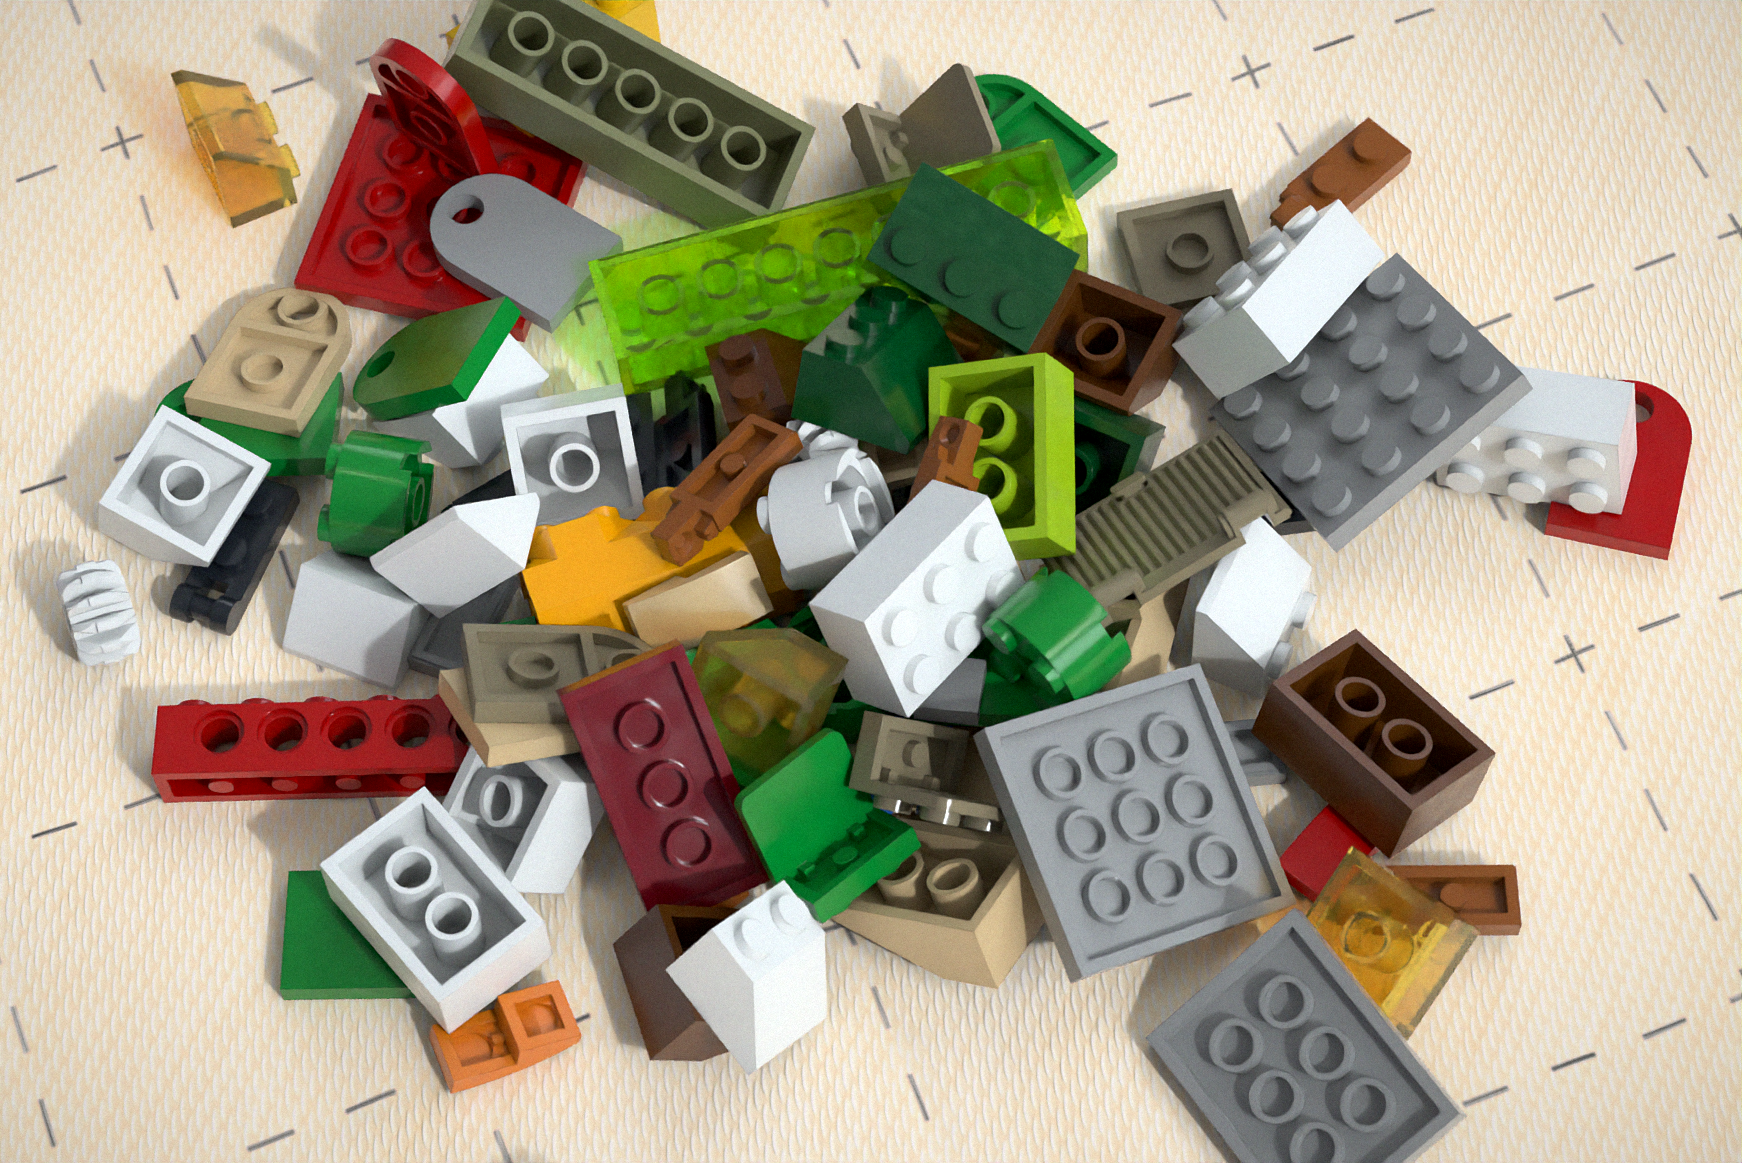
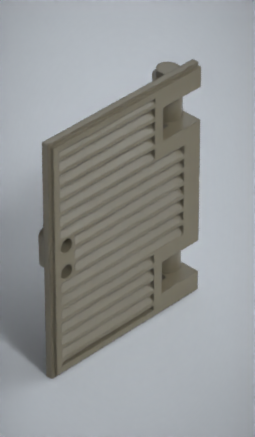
(1169, 523)

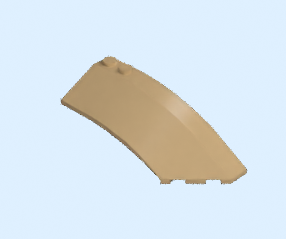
(965, 894)

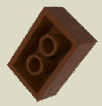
(1372, 743)

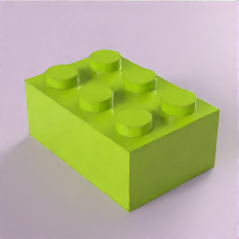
(1025, 444)

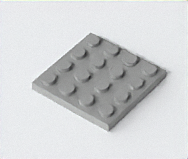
(1372, 402)
(1134, 821)

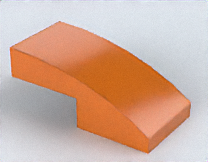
(506, 1039)

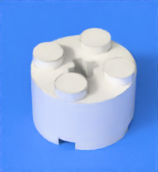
(823, 515)

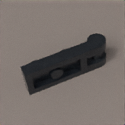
(238, 563)

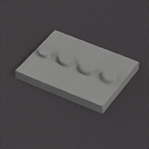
(1302, 1059)

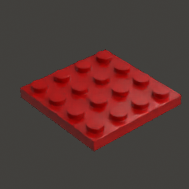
(375, 224)

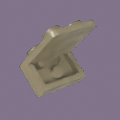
(938, 128)
(918, 765)

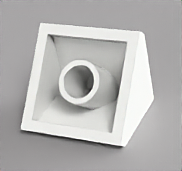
(461, 552)
(353, 620)

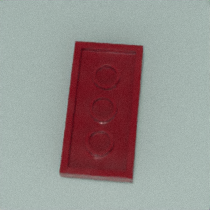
(663, 779)

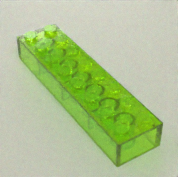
(792, 266)

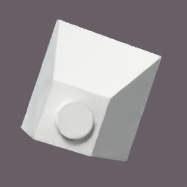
(179, 491)

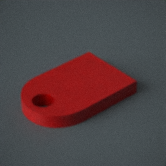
(432, 107)
(1653, 490)

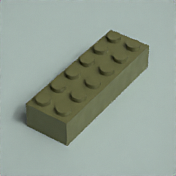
(629, 107)

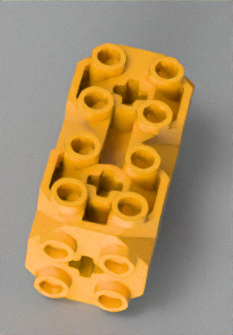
(598, 561)

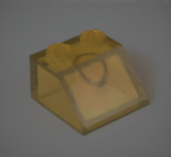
(236, 146)
(766, 691)
(1391, 936)

